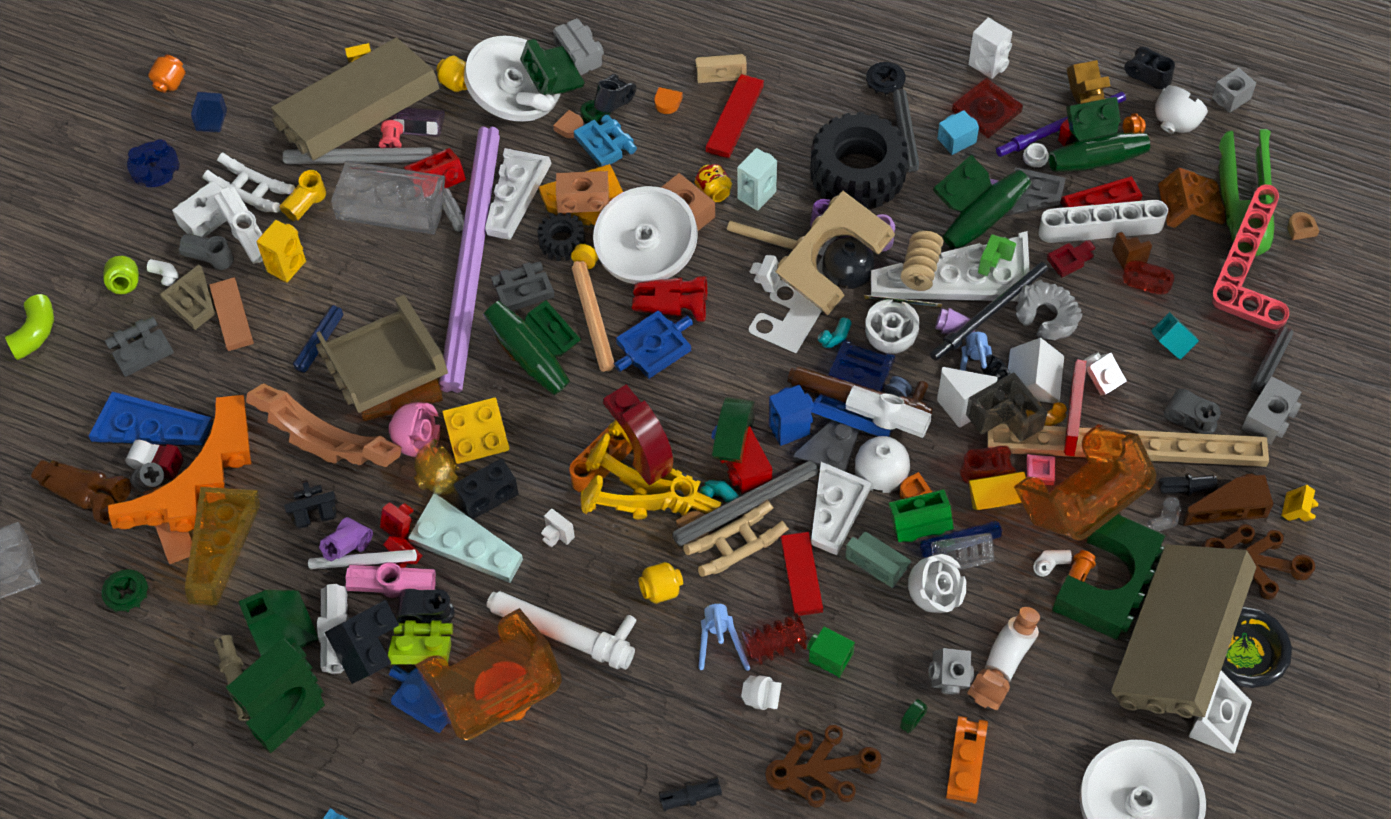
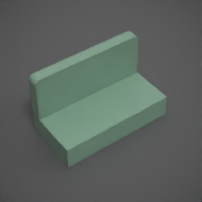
(877, 558)

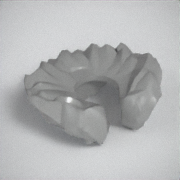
(1058, 301)

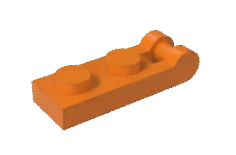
(966, 761)

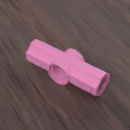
(374, 578)

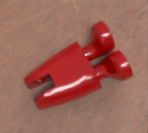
(668, 296)

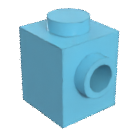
(958, 132)

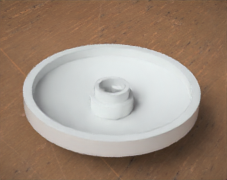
(496, 77)
(645, 235)
(1141, 783)

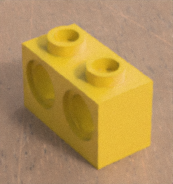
(281, 250)

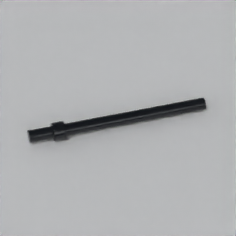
(954, 339)

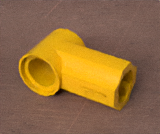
(308, 191)

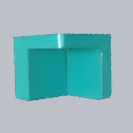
(1174, 336)

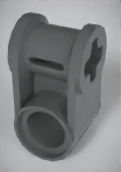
(1191, 411)

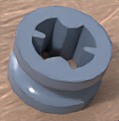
(898, 387)

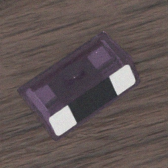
(420, 121)

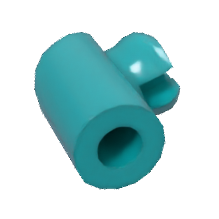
(829, 339)

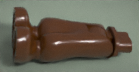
(83, 487)

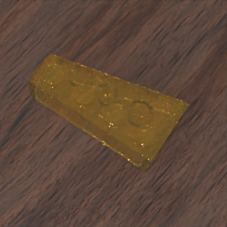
(218, 537)

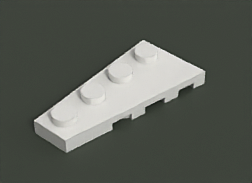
(516, 187)

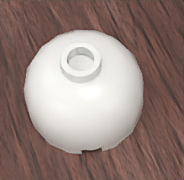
(1178, 111)
(891, 326)
(882, 463)
(937, 584)

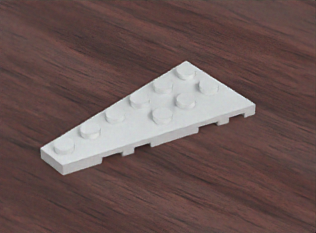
(958, 275)

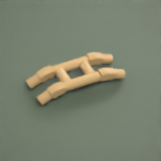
(740, 525)

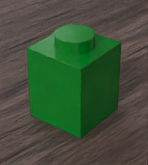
(830, 651)

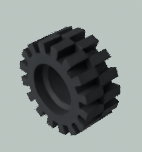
(560, 224)

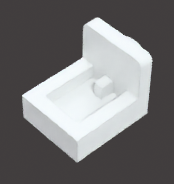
(1104, 372)

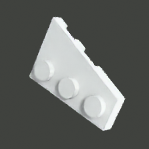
(837, 506)

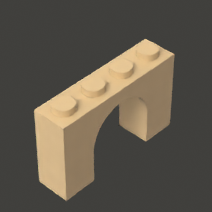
(842, 217)

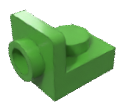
(996, 248)

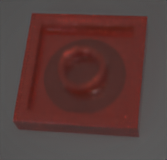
(988, 106)

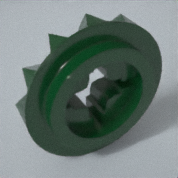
(120, 581)

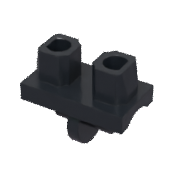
(324, 503)

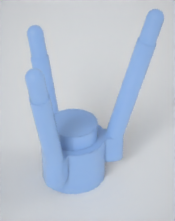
(976, 348)
(717, 622)

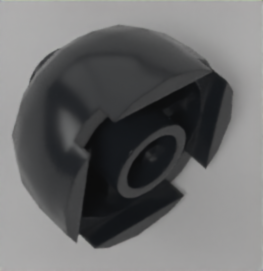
(848, 262)

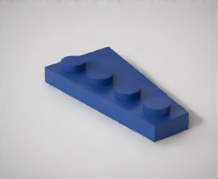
(134, 419)

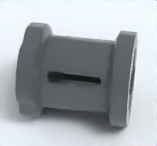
(152, 470)

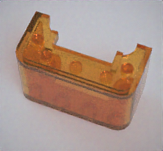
(1094, 494)

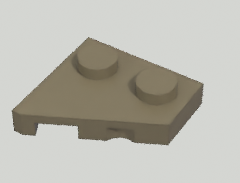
(190, 298)

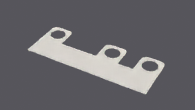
(798, 321)

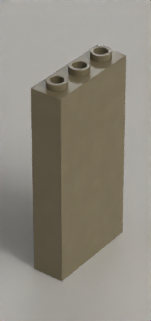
(354, 98)
(1184, 630)

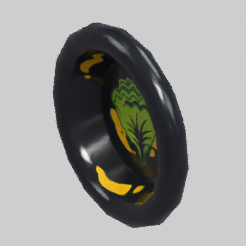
(1258, 650)

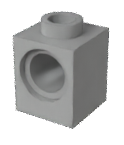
(1234, 90)

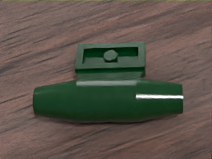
(1097, 138)
(980, 202)
(535, 341)

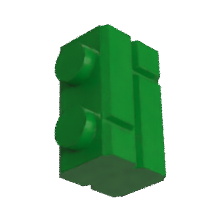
(921, 516)

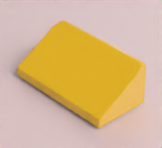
(995, 491)

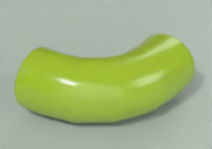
(35, 329)

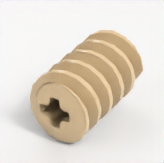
(921, 260)

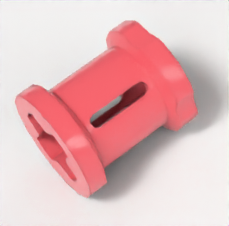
(389, 135)

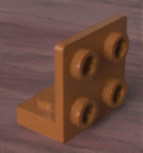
(1191, 194)

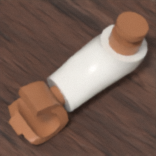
(1006, 653)

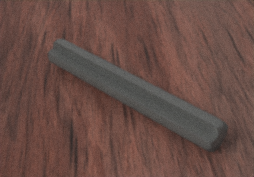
(905, 126)

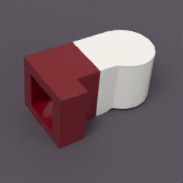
(144, 452)

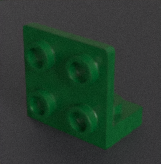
(550, 69)

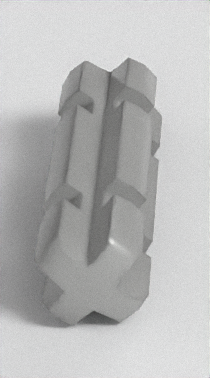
(452, 210)

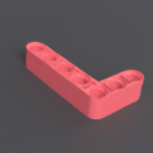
(1244, 261)

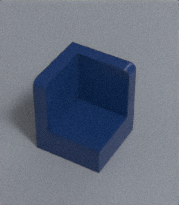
(208, 112)

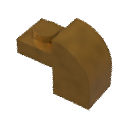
(1086, 82)

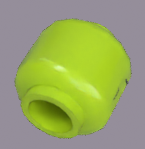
(120, 275)

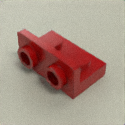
(442, 163)

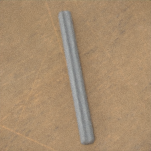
(360, 155)

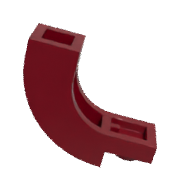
(649, 442)

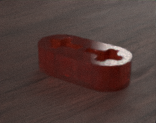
(1148, 277)

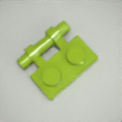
(413, 648)

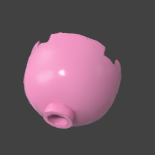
(414, 427)

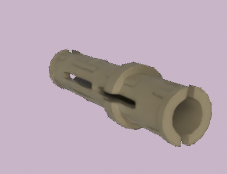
(230, 665)

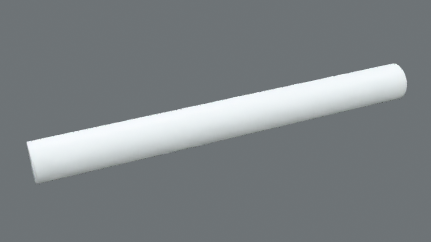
(363, 559)

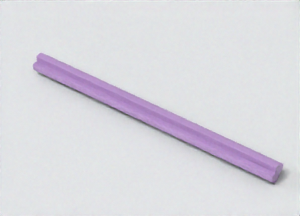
(469, 260)

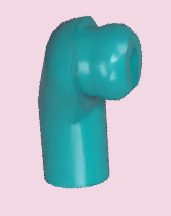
(719, 489)

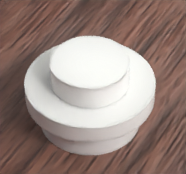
(1035, 155)

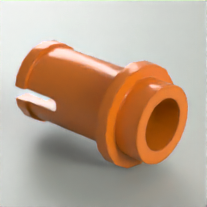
(1083, 563)

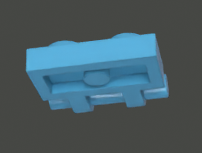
(599, 145)

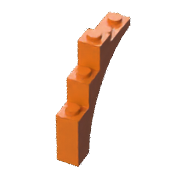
(178, 500)

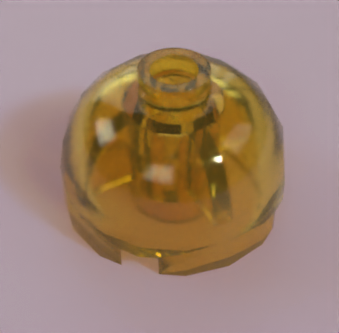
(435, 469)

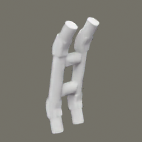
(244, 173)

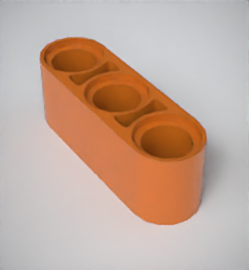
(616, 448)

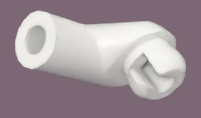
(536, 100)
(165, 269)
(1048, 559)

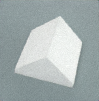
(1038, 368)
(955, 390)
(1223, 718)

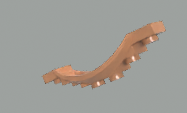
(318, 436)

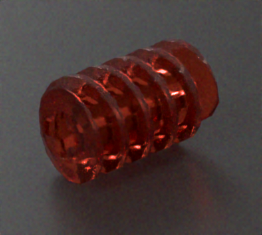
(775, 639)

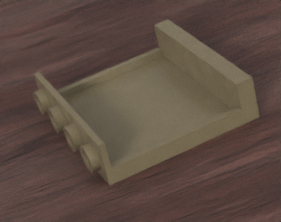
(383, 358)

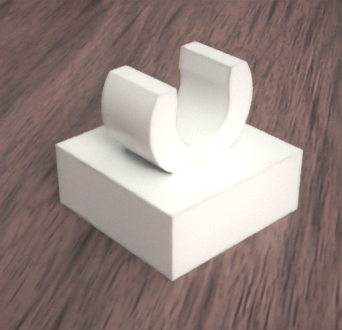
(766, 273)
(557, 528)

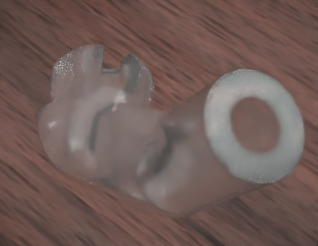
(1169, 516)

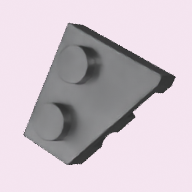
(1042, 193)
(830, 445)

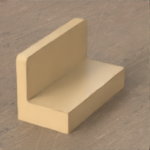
(720, 68)

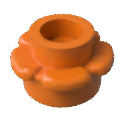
(1134, 124)

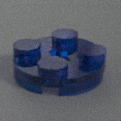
(141, 157)

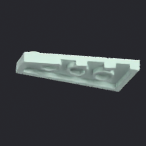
(461, 539)

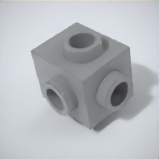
(951, 670)

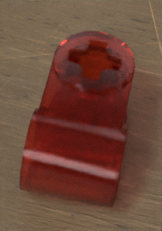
(989, 461)

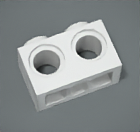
(990, 48)

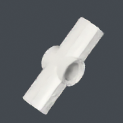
(235, 212)
(888, 411)
(332, 614)

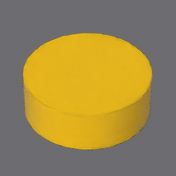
(585, 253)

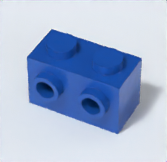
(790, 414)

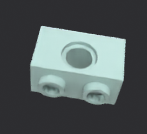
(757, 179)

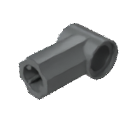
(211, 250)

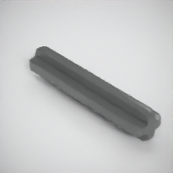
(1272, 358)

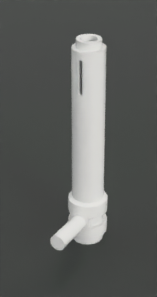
(599, 645)

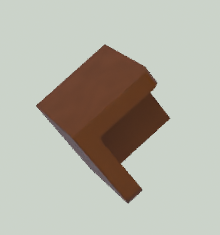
(1130, 249)

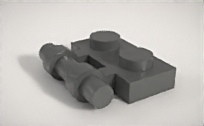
(525, 291)
(141, 352)

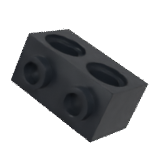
(486, 489)

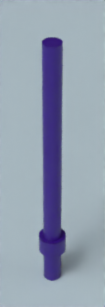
(1022, 141)

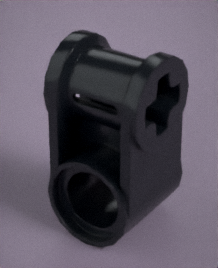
(1152, 68)
(613, 94)
(424, 606)

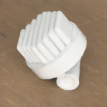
(761, 692)

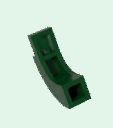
(733, 429)

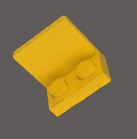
(476, 430)

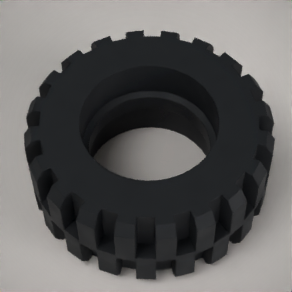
(859, 136)

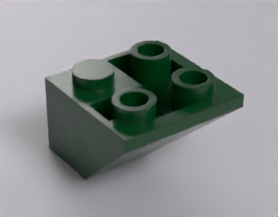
(278, 616)

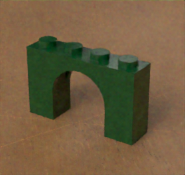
(1110, 609)
(277, 694)

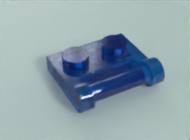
(861, 372)

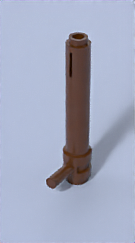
(840, 389)

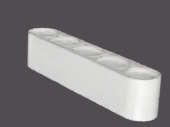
(1102, 221)

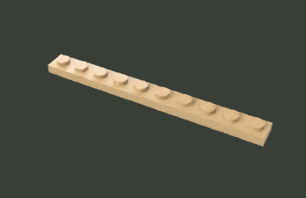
(1159, 445)

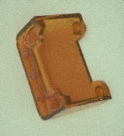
(495, 679)

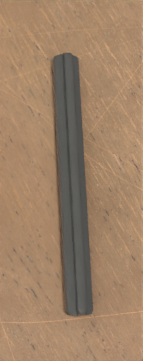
(744, 503)

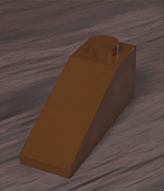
(1238, 500)

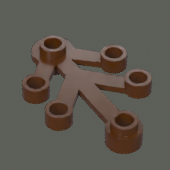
(1302, 561)
(818, 767)

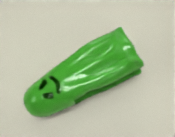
(1237, 209)

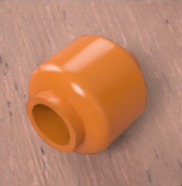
(166, 73)

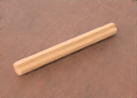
(593, 316)

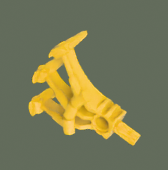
(661, 491)

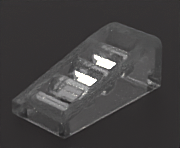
(949, 546)

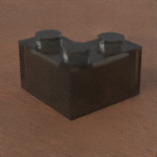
(1008, 403)

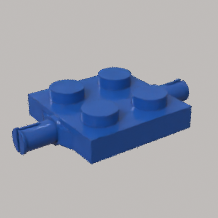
(653, 344)
(416, 699)

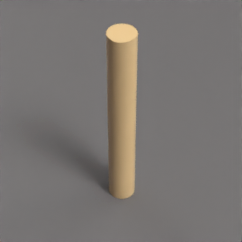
(761, 235)

